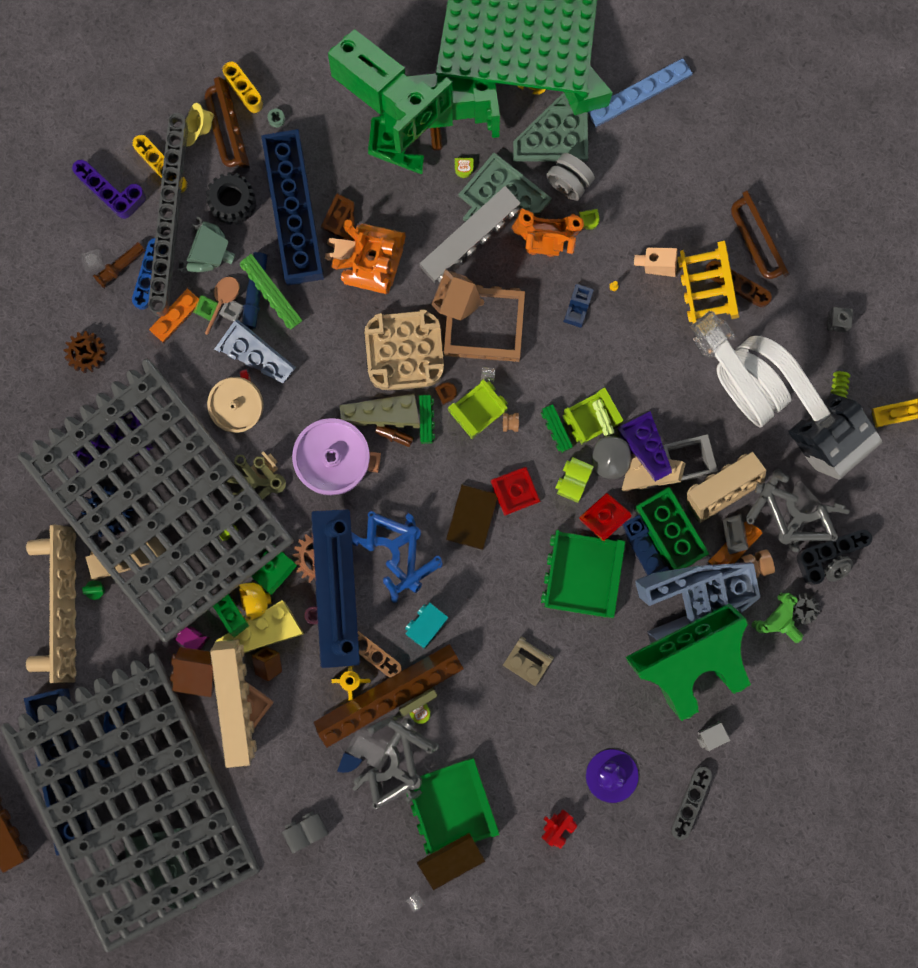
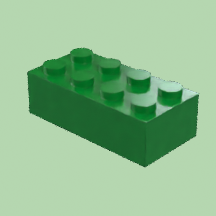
(671, 530)

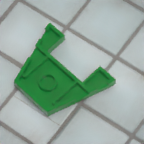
(383, 147)

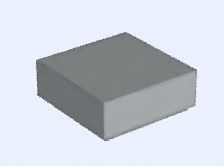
(231, 310)

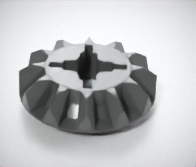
(843, 564)
(810, 615)

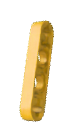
(158, 165)

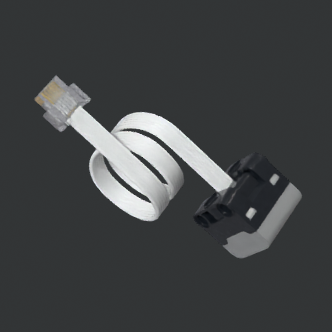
(838, 429)

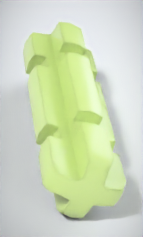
(603, 417)

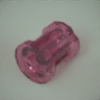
(307, 615)

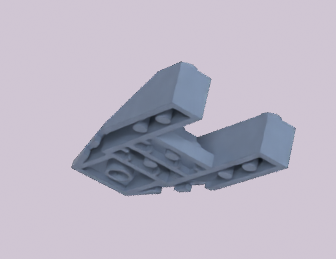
(702, 590)

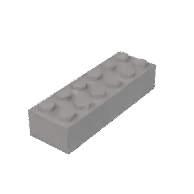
(471, 233)

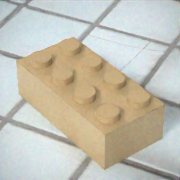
(725, 487)

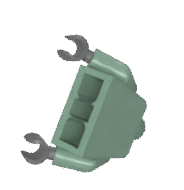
(207, 249)

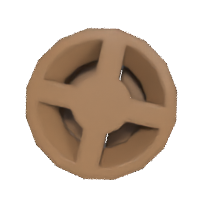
(510, 422)

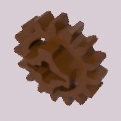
(81, 359)

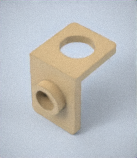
(270, 462)

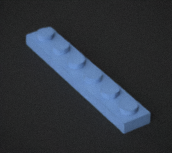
(641, 91)

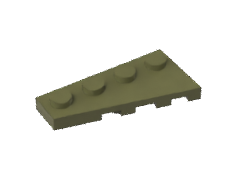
(382, 412)

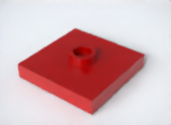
(515, 491)
(605, 516)

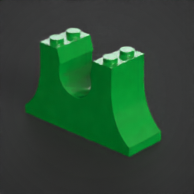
(684, 655)

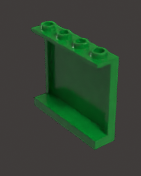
(583, 574)
(453, 806)

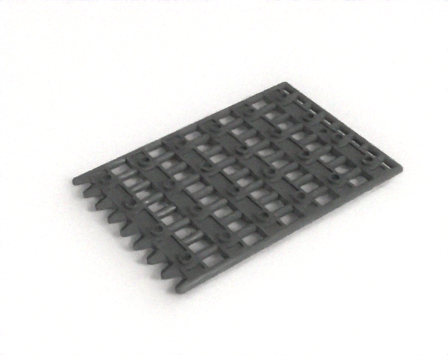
(95, 424)
(88, 708)

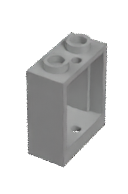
(706, 452)

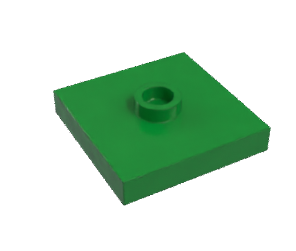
(274, 572)

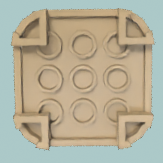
(404, 350)

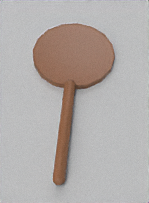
(224, 292)

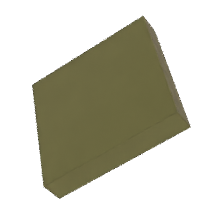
(417, 702)

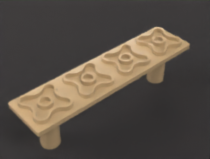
(62, 604)

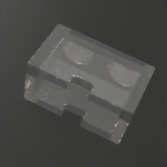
(365, 745)

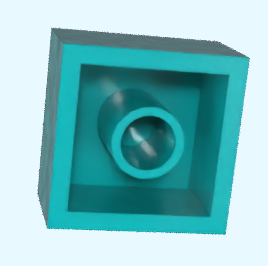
(426, 625)

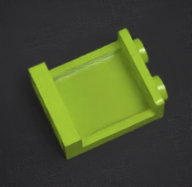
(478, 408)
(584, 418)

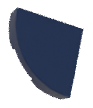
(348, 763)

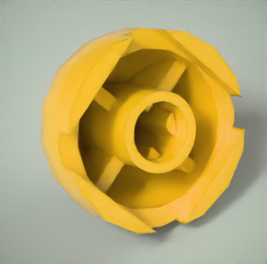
(254, 600)

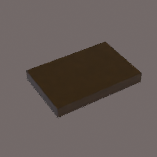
(472, 517)
(451, 861)

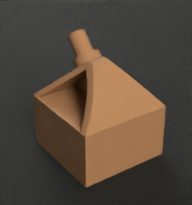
(456, 296)

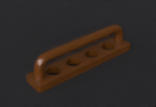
(232, 125)
(749, 241)

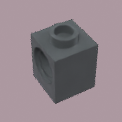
(839, 319)

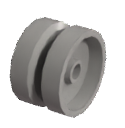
(570, 176)

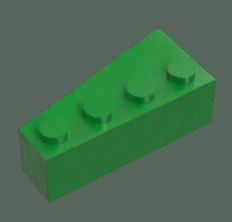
(597, 95)

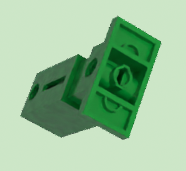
(386, 88)
(470, 100)

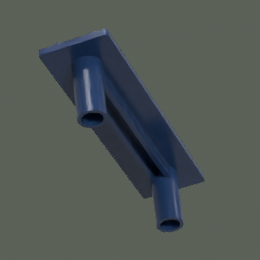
(335, 588)

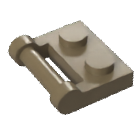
(523, 666)

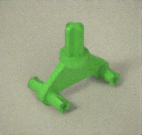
(781, 619)

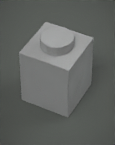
(712, 736)

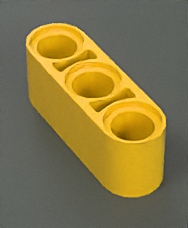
(239, 80)

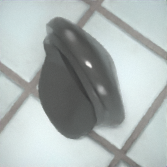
(611, 457)

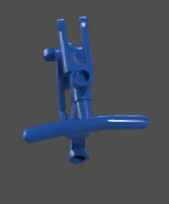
(410, 534)

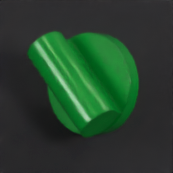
(94, 590)

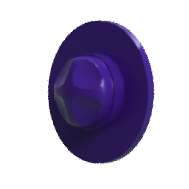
(612, 776)

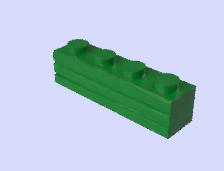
(426, 423)
(557, 429)

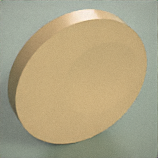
(235, 404)

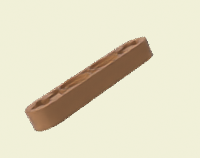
(367, 654)

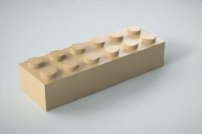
(232, 703)

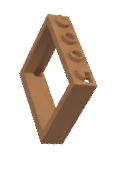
(490, 353)

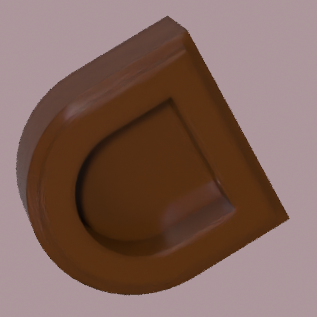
(446, 392)

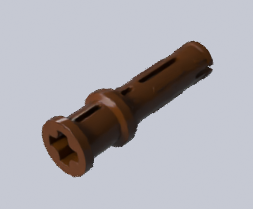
(111, 270)

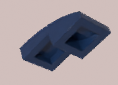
(578, 305)

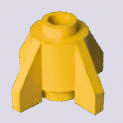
(356, 681)

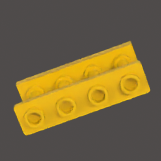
(722, 271)

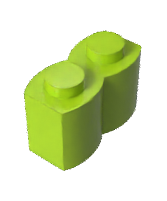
(574, 479)

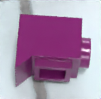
(191, 638)

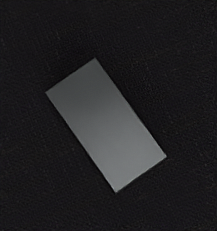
(735, 534)

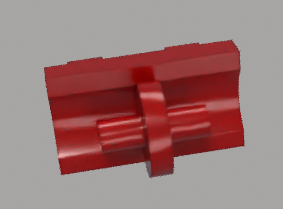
(556, 826)

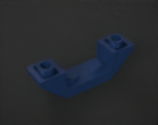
(642, 546)

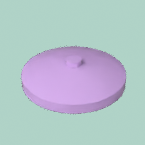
(331, 456)

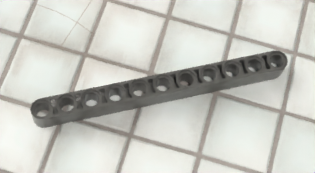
(165, 206)

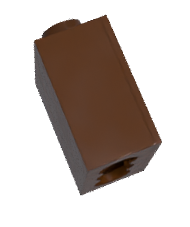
(193, 672)

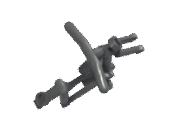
(789, 533)
(411, 778)

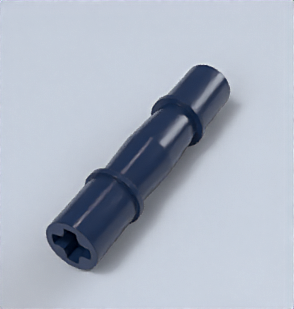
(253, 296)

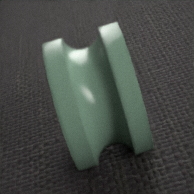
(274, 112)

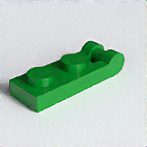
(231, 616)

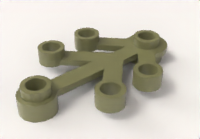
(255, 481)

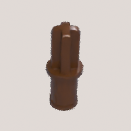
(394, 435)

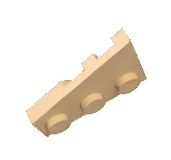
(639, 477)

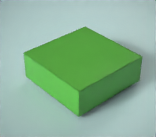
(205, 307)

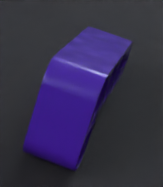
(105, 188)

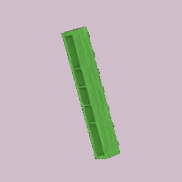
(270, 291)

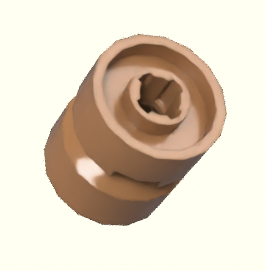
(762, 562)

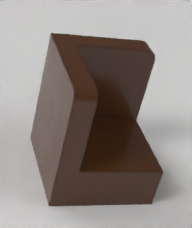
(267, 663)

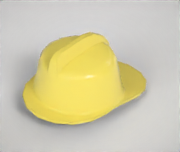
(198, 122)

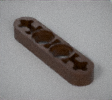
(741, 280)

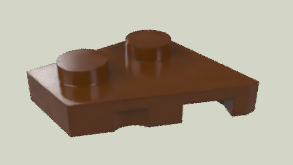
(338, 213)

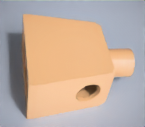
(664, 261)

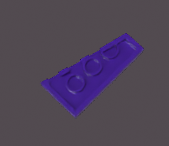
(646, 445)

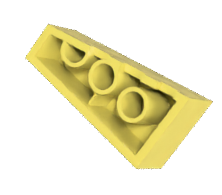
(272, 627)

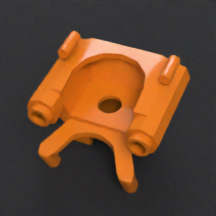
(547, 235)
(374, 274)

